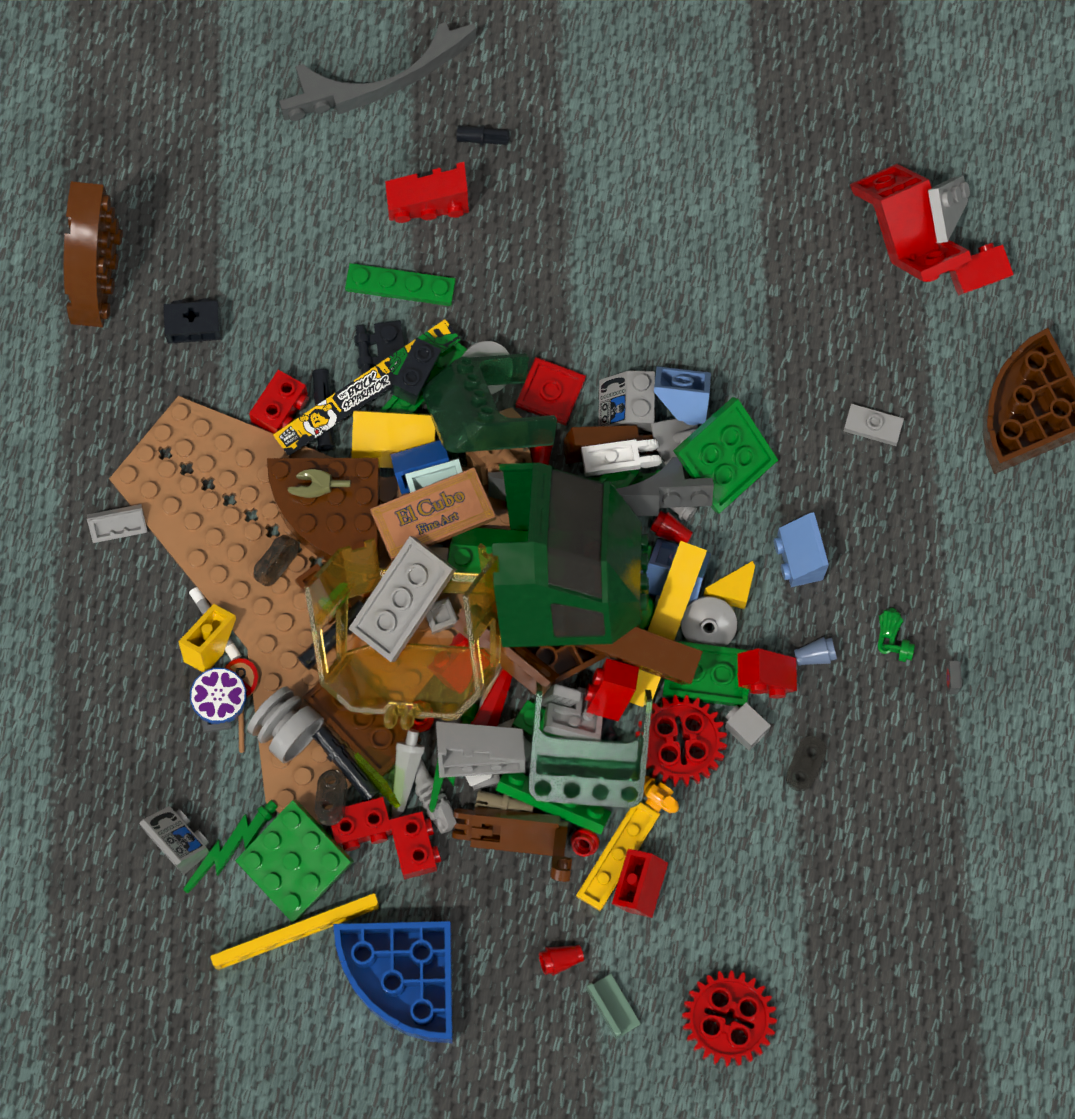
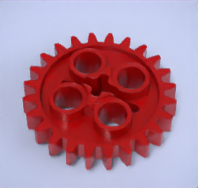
(705, 738)
(721, 1044)

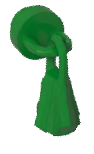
(890, 623)

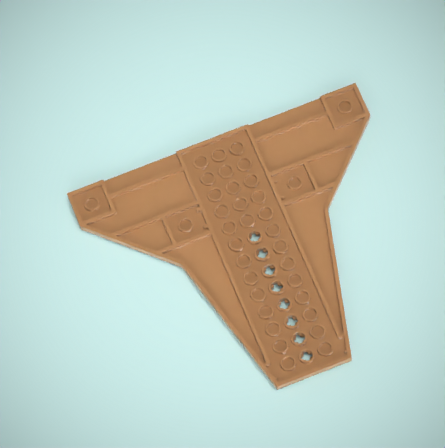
(222, 548)

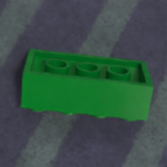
(464, 547)

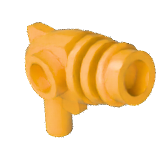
(659, 796)

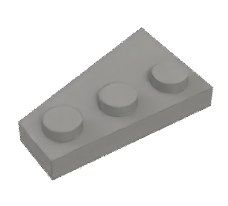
(947, 205)

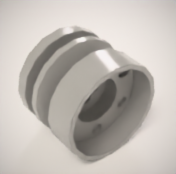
(282, 722)

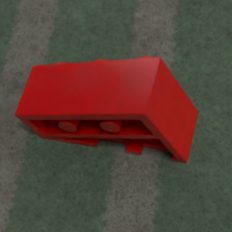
(428, 196)

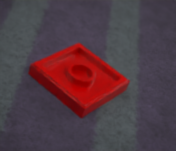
(550, 390)

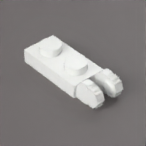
(618, 456)

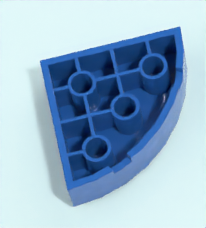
(401, 974)

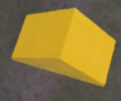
(733, 587)

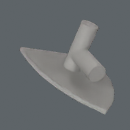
(669, 436)

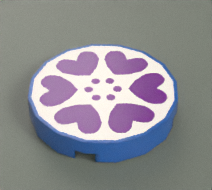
(218, 695)

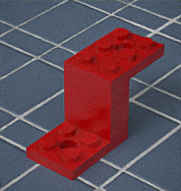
(908, 223)

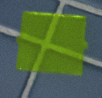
(378, 780)

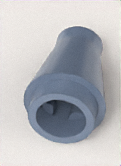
(817, 652)

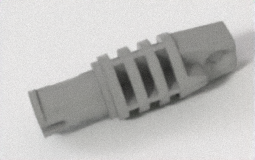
(443, 814)

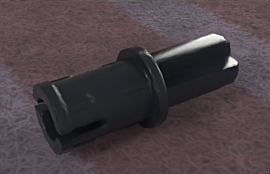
(482, 135)

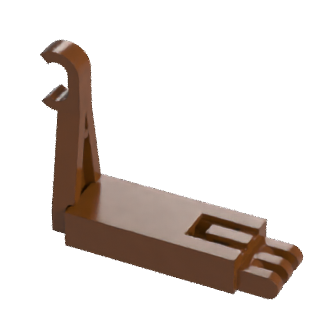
(516, 833)

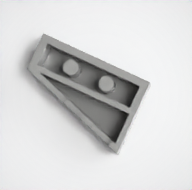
(479, 750)

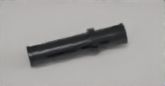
(321, 392)
(308, 656)
(348, 766)

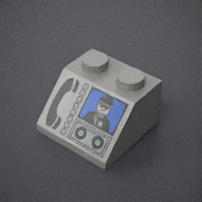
(627, 400)
(175, 838)

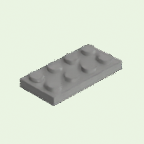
(402, 599)

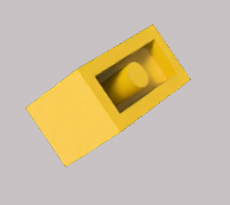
(207, 638)

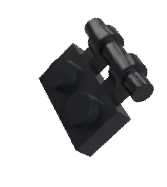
(387, 337)

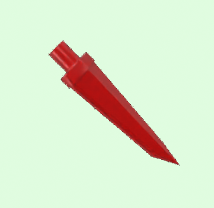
(493, 704)

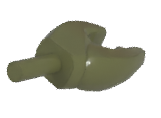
(321, 484)

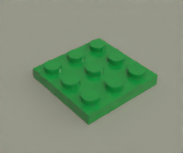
(728, 451)
(294, 861)

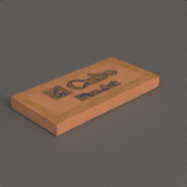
(434, 512)

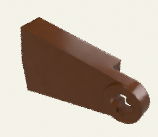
(589, 436)

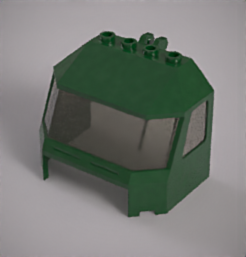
(581, 564)

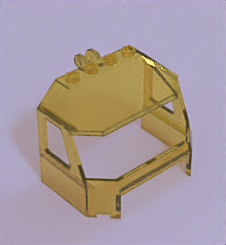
(425, 677)

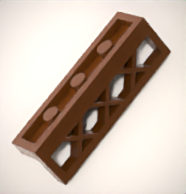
(517, 661)

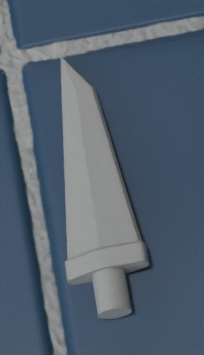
(406, 766)

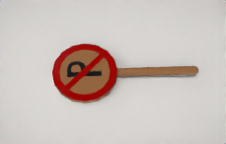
(250, 676)

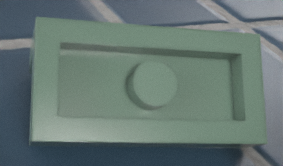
(613, 1006)

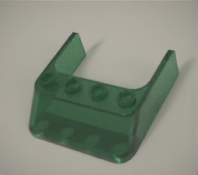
(466, 410)
(588, 768)

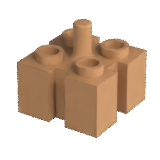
(489, 460)

